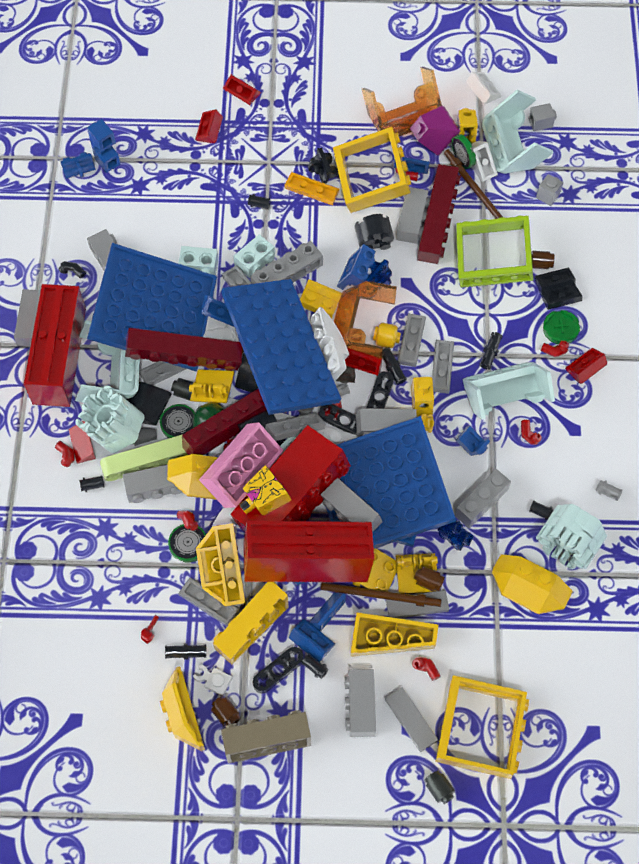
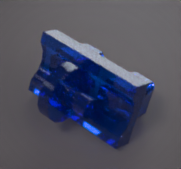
(380, 273)
(456, 535)

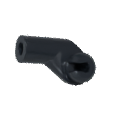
(71, 266)

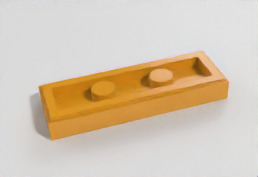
(311, 188)

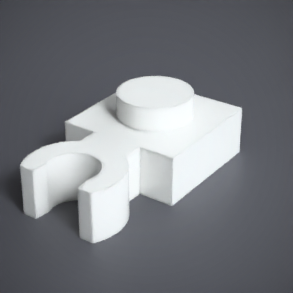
(215, 681)

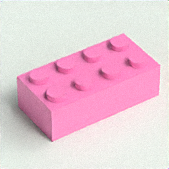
(240, 463)

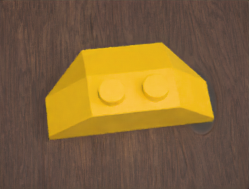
(186, 472)
(220, 565)
(530, 584)
(180, 711)

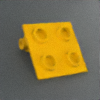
(211, 386)
(407, 568)
(381, 574)

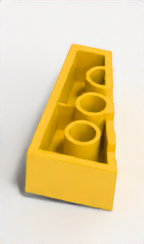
(251, 622)
(391, 635)

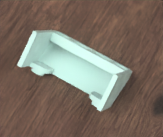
(503, 137)
(124, 371)
(508, 385)

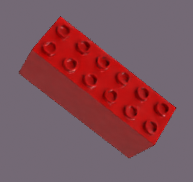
(55, 345)
(305, 473)
(308, 551)

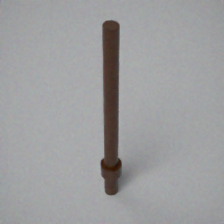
(457, 163)
(420, 600)

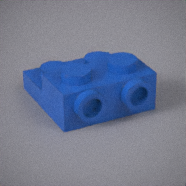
(357, 267)

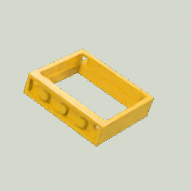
(379, 195)
(518, 726)

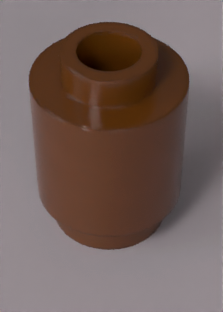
(542, 259)
(429, 578)
(225, 711)

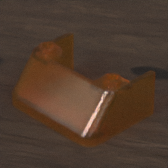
(403, 117)
(347, 310)

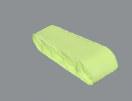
(142, 458)

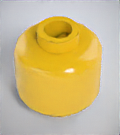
(386, 335)

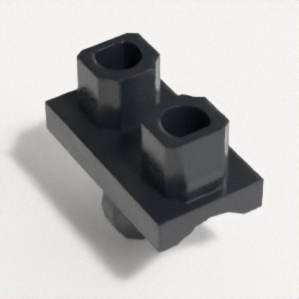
(320, 165)

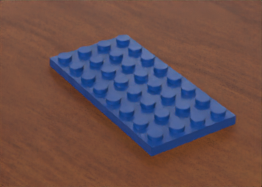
(280, 346)

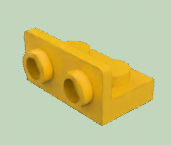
(318, 295)

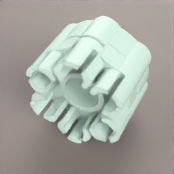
(111, 419)
(575, 533)

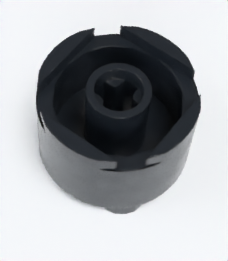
(374, 232)

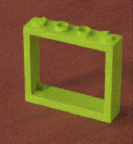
(496, 275)

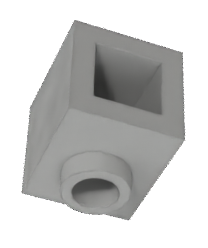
(542, 117)
(549, 190)

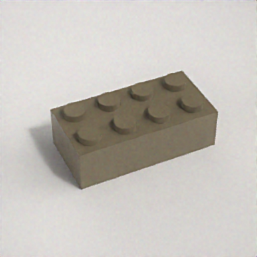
(266, 737)

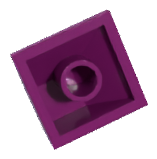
(435, 129)

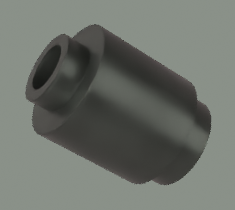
(181, 388)
(440, 787)

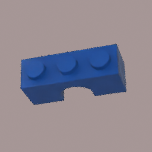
(101, 141)

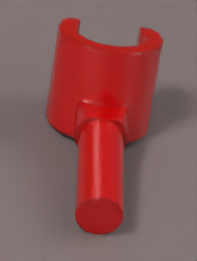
(146, 634)

